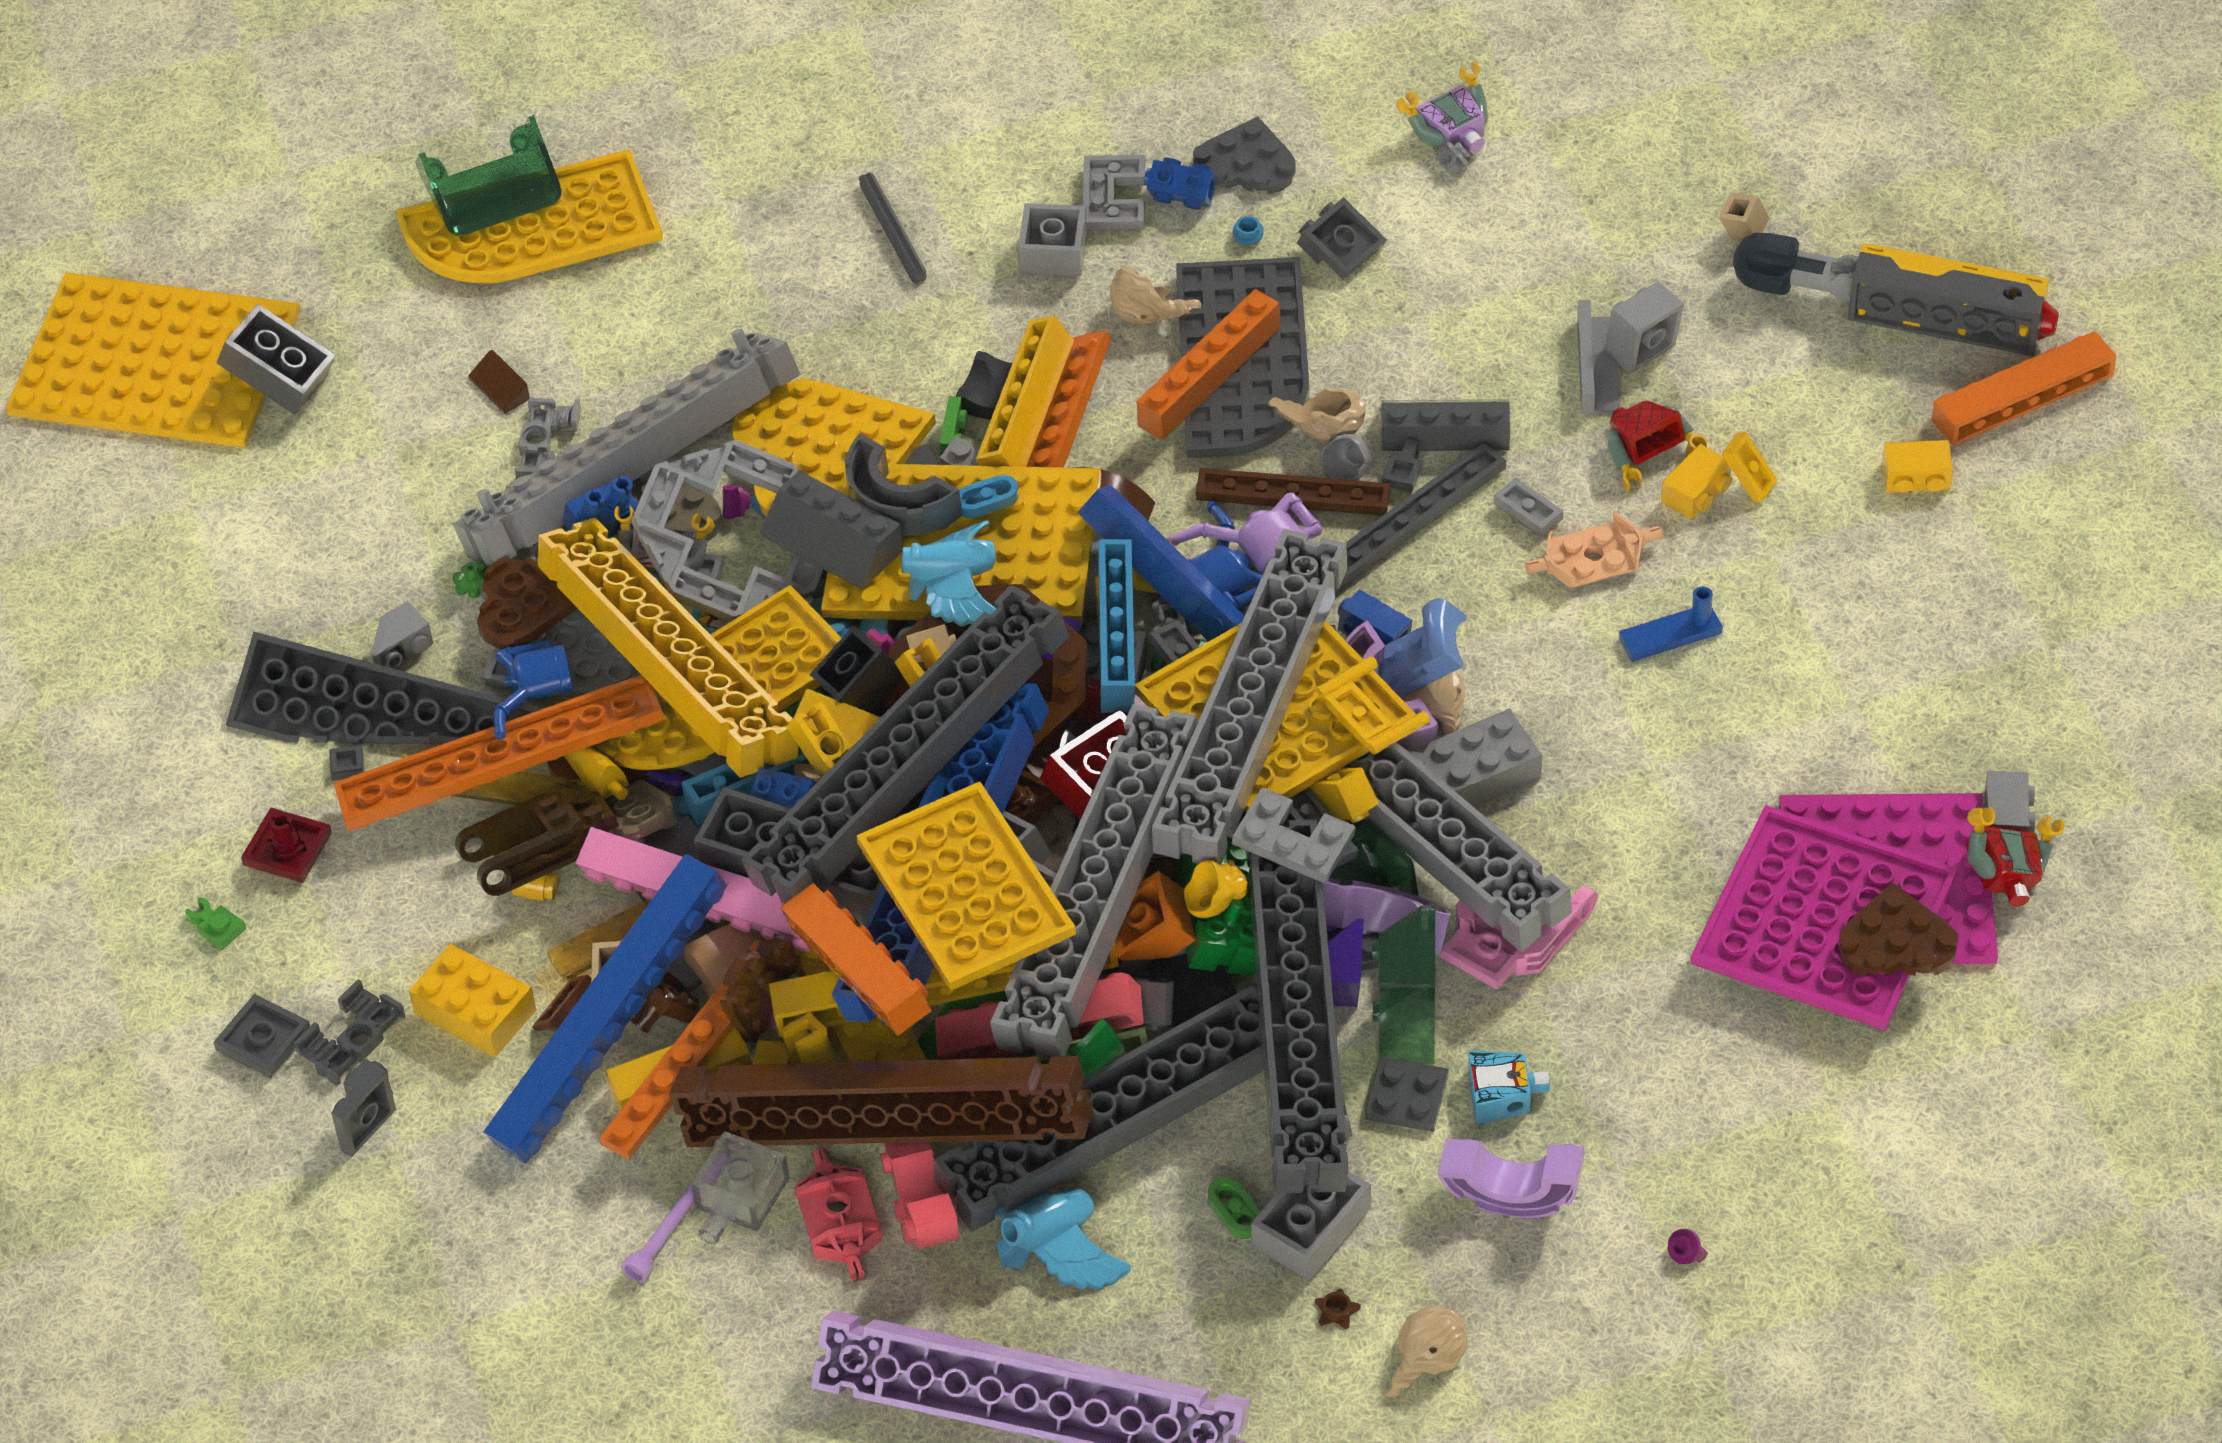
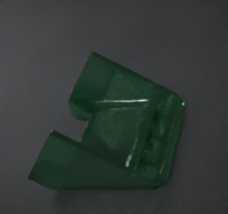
(494, 189)

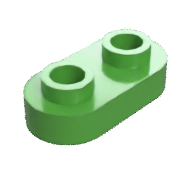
(1236, 1210)

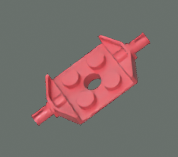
(841, 1234)

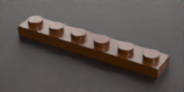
(1315, 492)

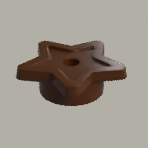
(1336, 1300)

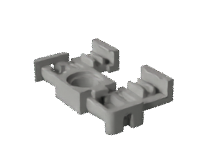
(541, 425)

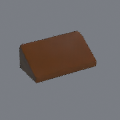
(499, 382)

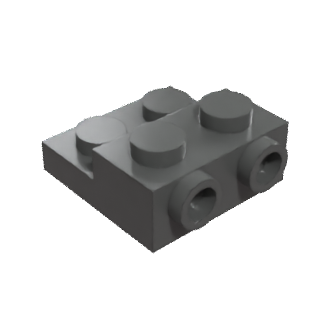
(1340, 238)
(365, 1107)

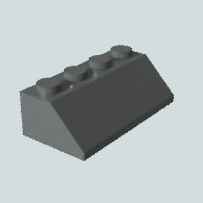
(1446, 424)
(832, 530)

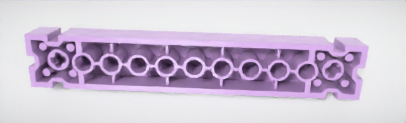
(1016, 1388)

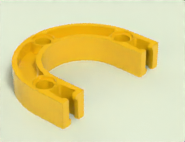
(829, 729)

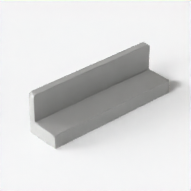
(1597, 369)

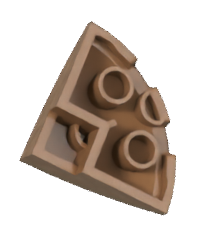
(714, 953)

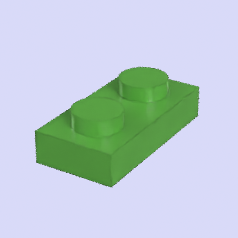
(954, 421)

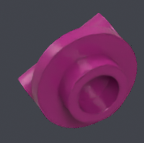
(735, 501)
(1685, 1247)

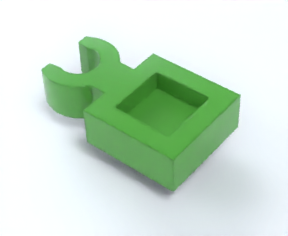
(216, 926)

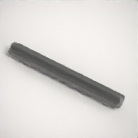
(892, 227)

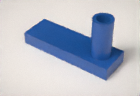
(1673, 630)

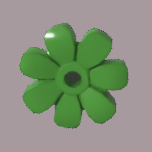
(470, 579)

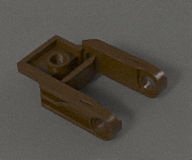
(550, 814)

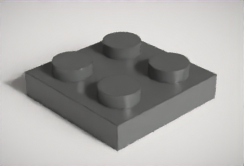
(261, 1035)
(1407, 1094)

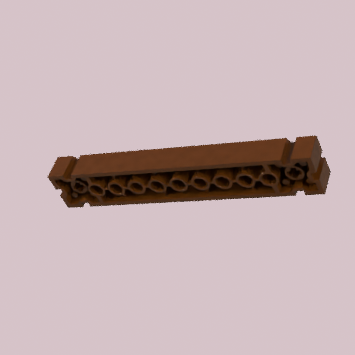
(884, 1101)

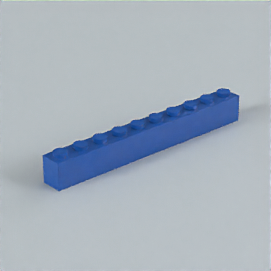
(606, 1008)

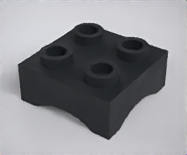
(984, 385)
(1193, 988)

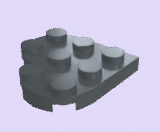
(1249, 158)

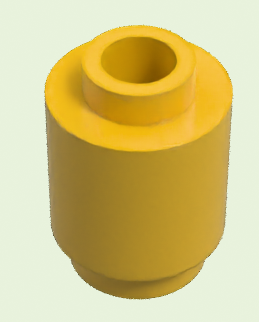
(539, 889)

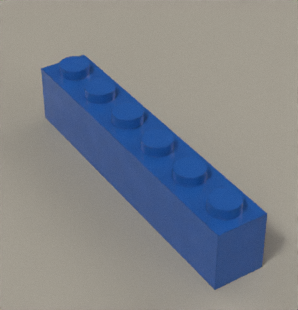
(1161, 564)

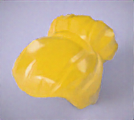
(1214, 888)

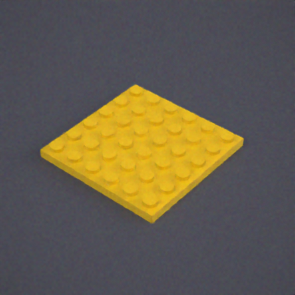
(1310, 738)

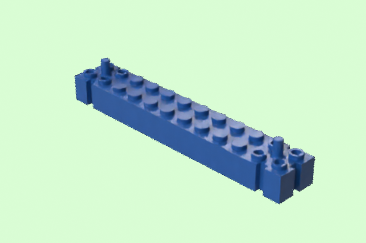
(996, 760)

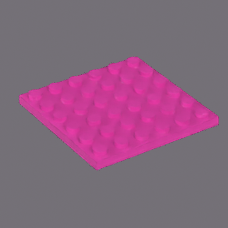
(1928, 827)
(1792, 900)

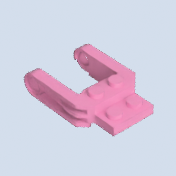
(1492, 958)

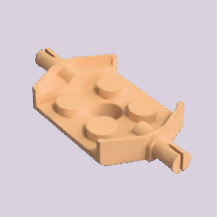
(1616, 542)

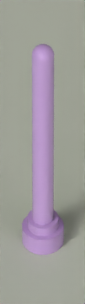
(639, 1264)

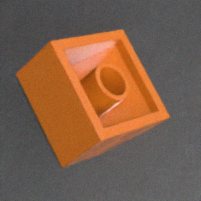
(1155, 922)

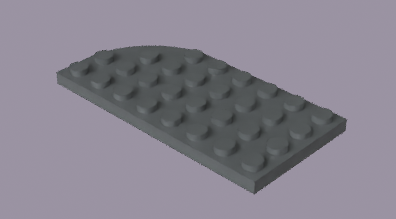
(1237, 412)

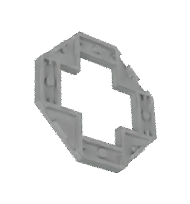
(669, 549)

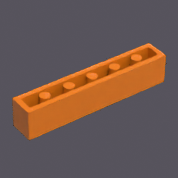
(1208, 364)
(2023, 387)
(857, 959)

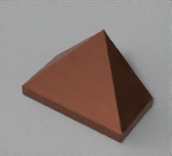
(562, 1004)

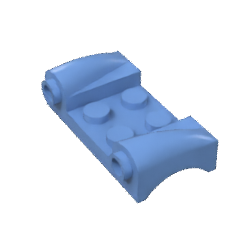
(1425, 652)

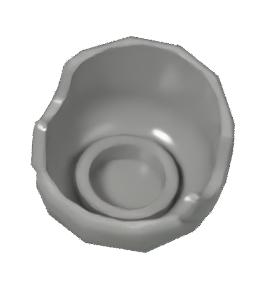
(1346, 457)

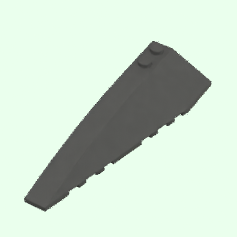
(331, 697)

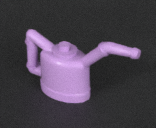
(1260, 531)

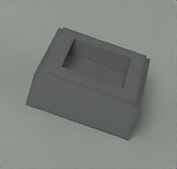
(346, 762)

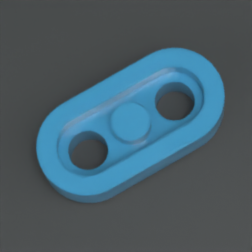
(988, 496)

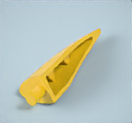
(599, 772)

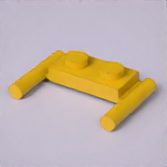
(1361, 714)

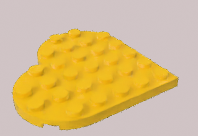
(817, 424)

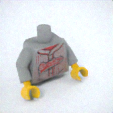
(633, 544)

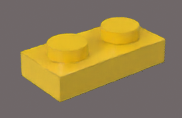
(1749, 466)

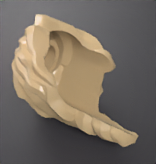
(1141, 303)
(1325, 415)
(1443, 700)
(1429, 1343)

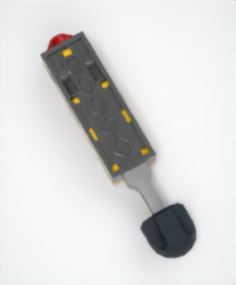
(1909, 291)

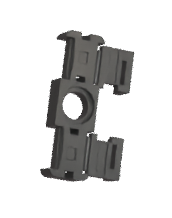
(371, 1019)

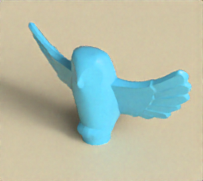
(947, 573)
(1052, 1231)

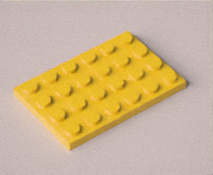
(965, 885)

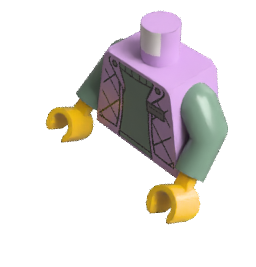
(1451, 116)

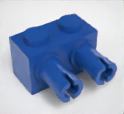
(602, 504)

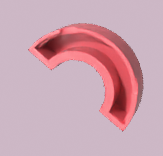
(920, 1203)

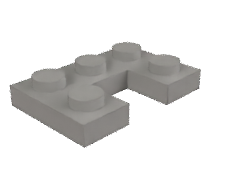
(1099, 179)
(1265, 836)

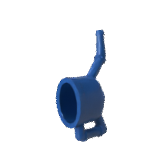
(1227, 568)
(535, 673)

